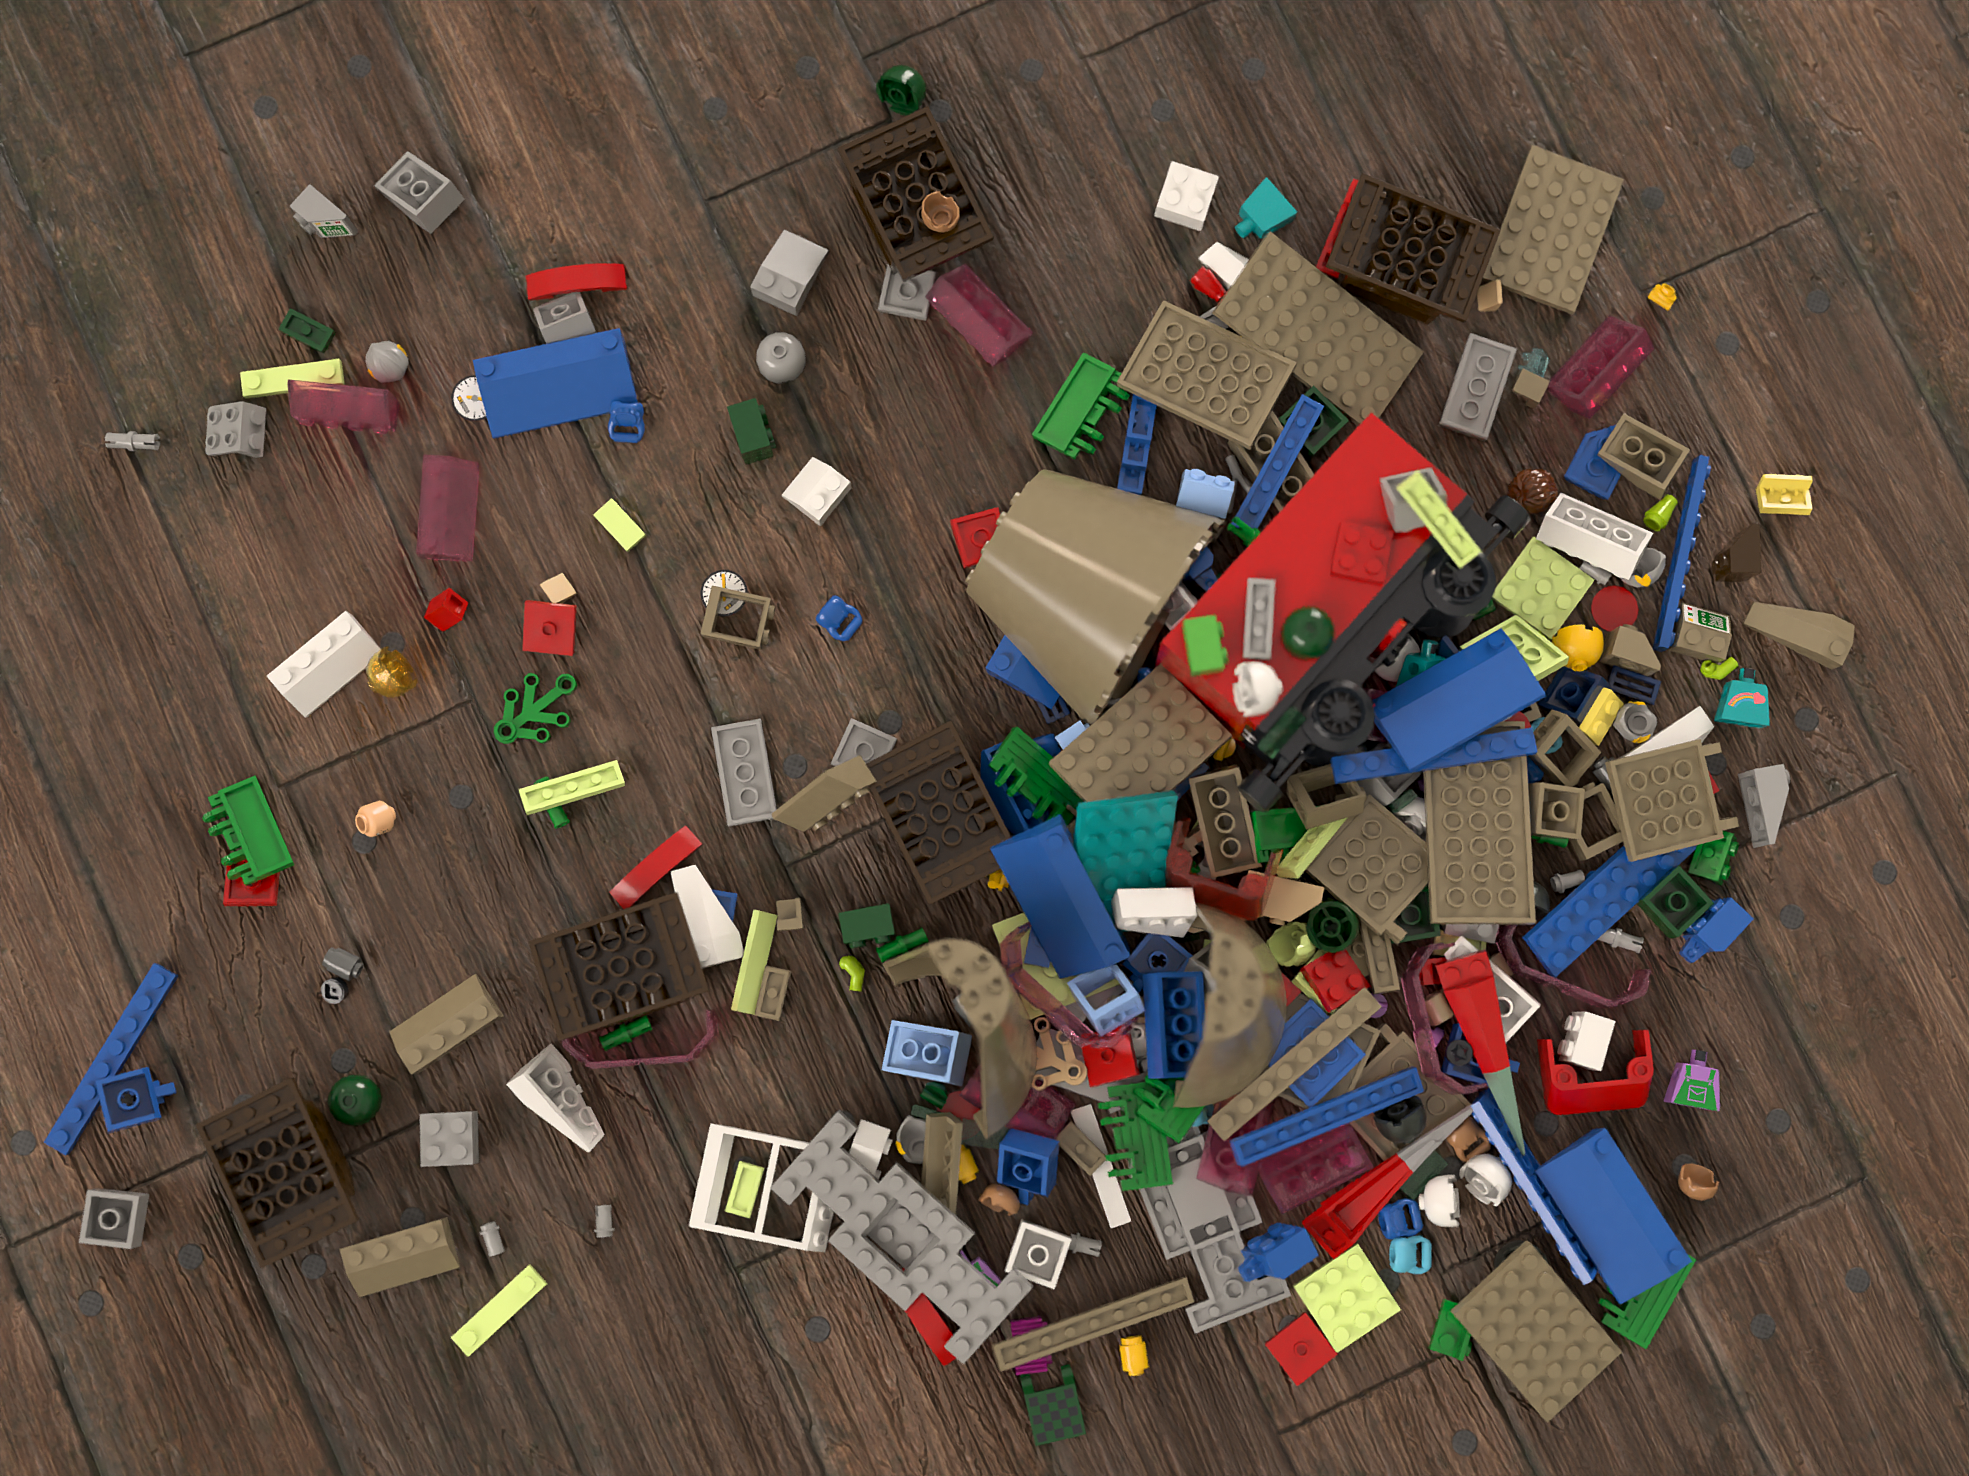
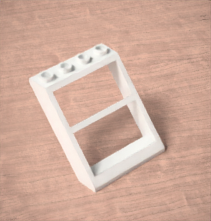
(712, 1182)

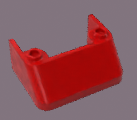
(1566, 1096)

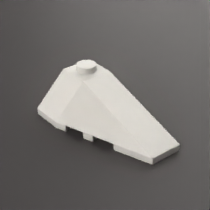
(1223, 263)
(1687, 728)
(710, 926)
(1514, 1002)
(553, 1095)

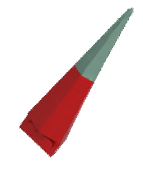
(1474, 1000)

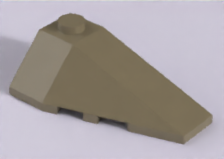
(1808, 632)

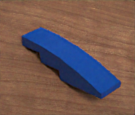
(1136, 445)

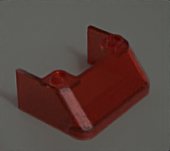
(1244, 902)

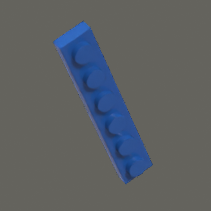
(1279, 461)

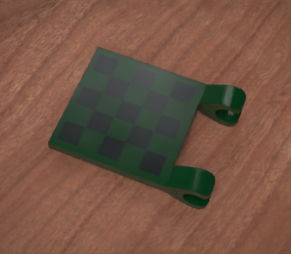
(1055, 1410)

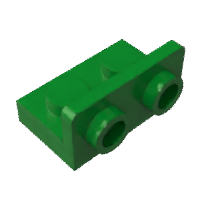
(1713, 858)
(1449, 1334)

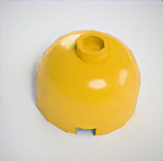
(1581, 646)

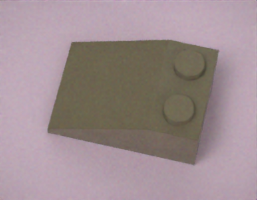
(1643, 455)

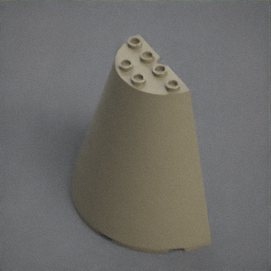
(997, 1015)
(1241, 1015)

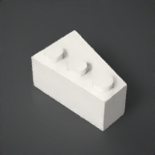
(1155, 910)

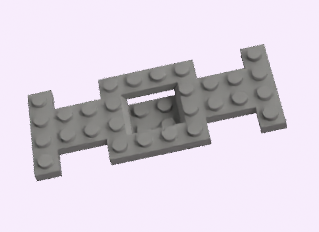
(910, 1228)
(1210, 1231)

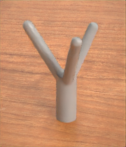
(1237, 476)

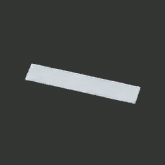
(1107, 1187)

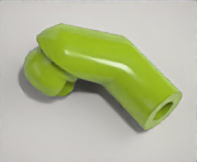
(1718, 671)
(855, 970)

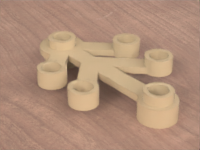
(1048, 1058)

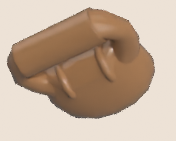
(1465, 1136)

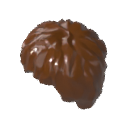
(1533, 490)

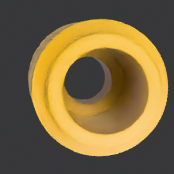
(967, 1166)
(1133, 1355)

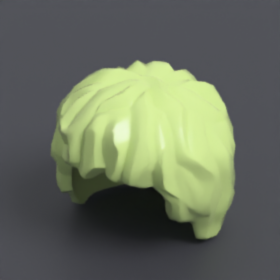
(1291, 945)

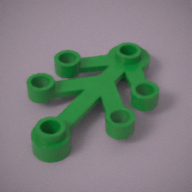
(532, 711)

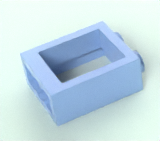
(1105, 1017)

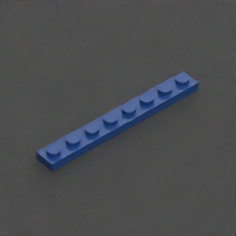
(1679, 562)
(1475, 750)
(111, 1057)
(1326, 1116)

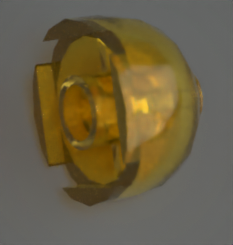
(389, 673)

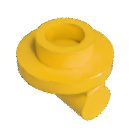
(1663, 295)
(1226, 750)
(998, 880)

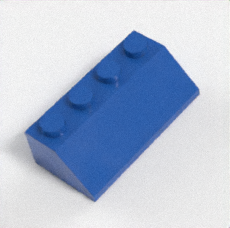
(1173, 1021)

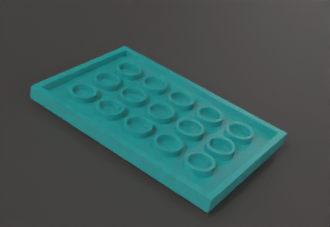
(1125, 842)

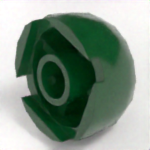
(902, 89)
(1308, 632)
(1332, 926)
(354, 1100)

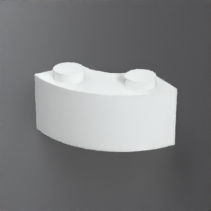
(869, 1145)

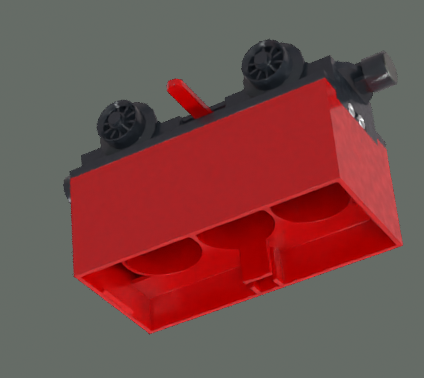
(1370, 619)

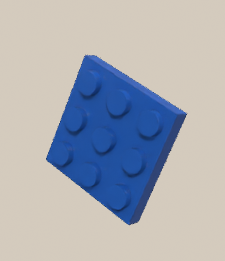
(1329, 1069)

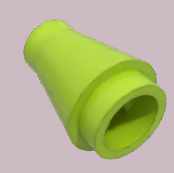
(1659, 515)

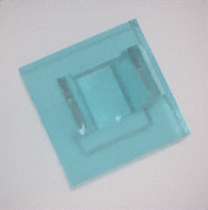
(1537, 362)

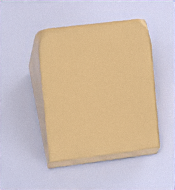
(1490, 296)
(558, 589)

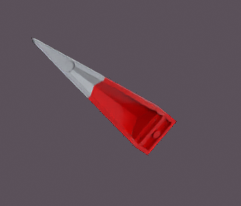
(1354, 1207)

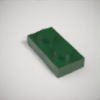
(307, 331)

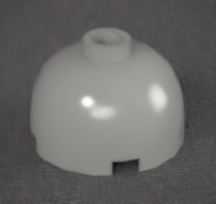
(780, 357)

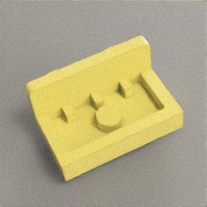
(1784, 494)
(1601, 716)

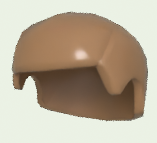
(940, 212)
(1697, 1182)
(999, 1198)

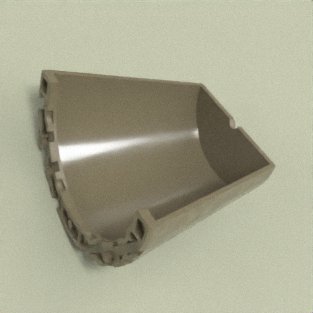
(1084, 577)

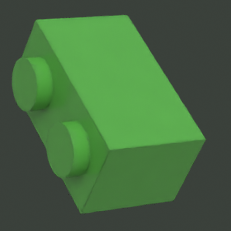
(1204, 645)

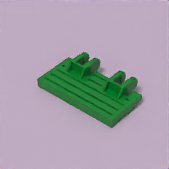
(1077, 403)
(1033, 776)
(249, 827)
(1276, 830)
(1165, 1117)
(1144, 1143)
(1643, 1314)

